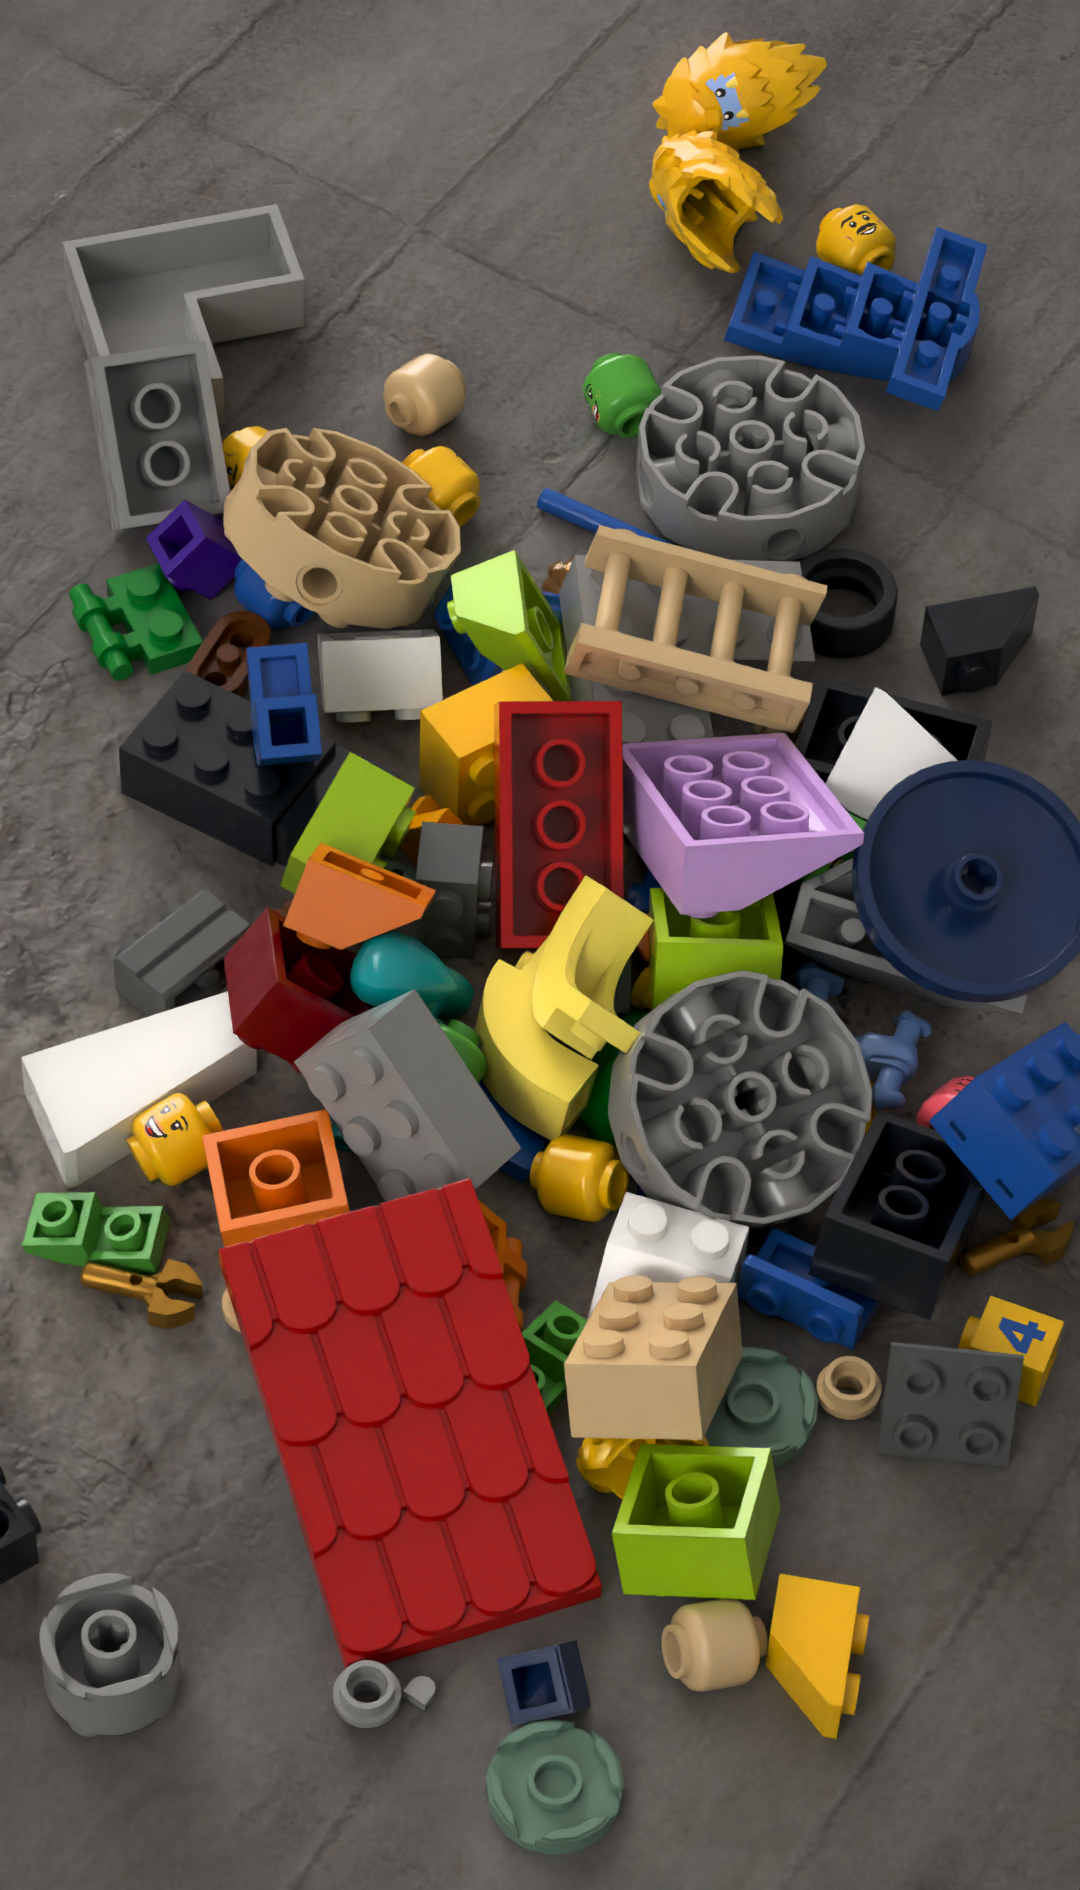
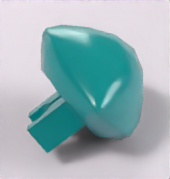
(396, 965)

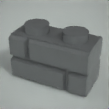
(178, 957)

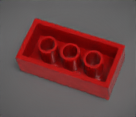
(554, 810)

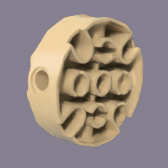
(340, 529)

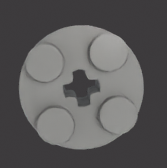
(110, 1655)

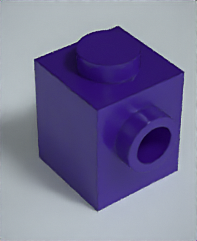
(194, 550)

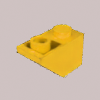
(812, 1645)

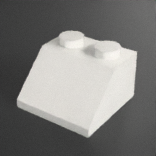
(379, 673)
(670, 1245)

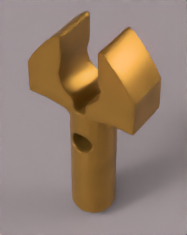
(1046, 1245)
(152, 1290)

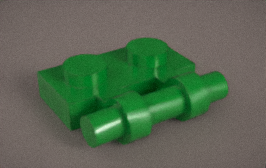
(152, 615)

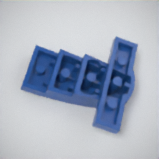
(868, 322)

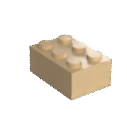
(654, 1359)

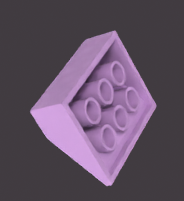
(730, 818)

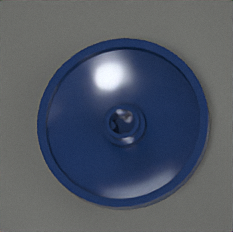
(971, 881)

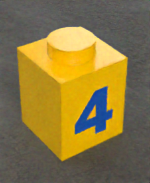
(1021, 1332)

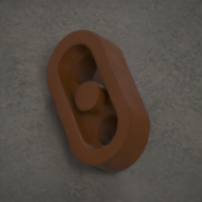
(219, 655)

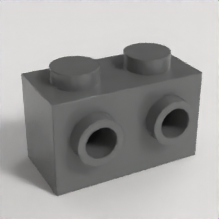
(454, 868)

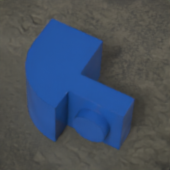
(283, 705)

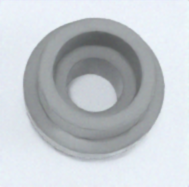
(366, 1677)

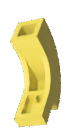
(582, 969)
(528, 1069)

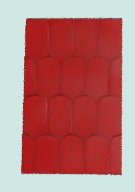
(409, 1424)

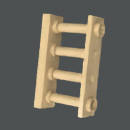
(684, 676)

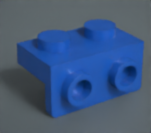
(780, 1286)

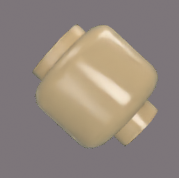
(424, 394)
(714, 1644)

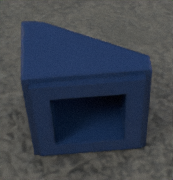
(544, 1683)

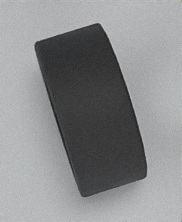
(861, 574)

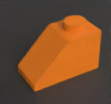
(351, 900)

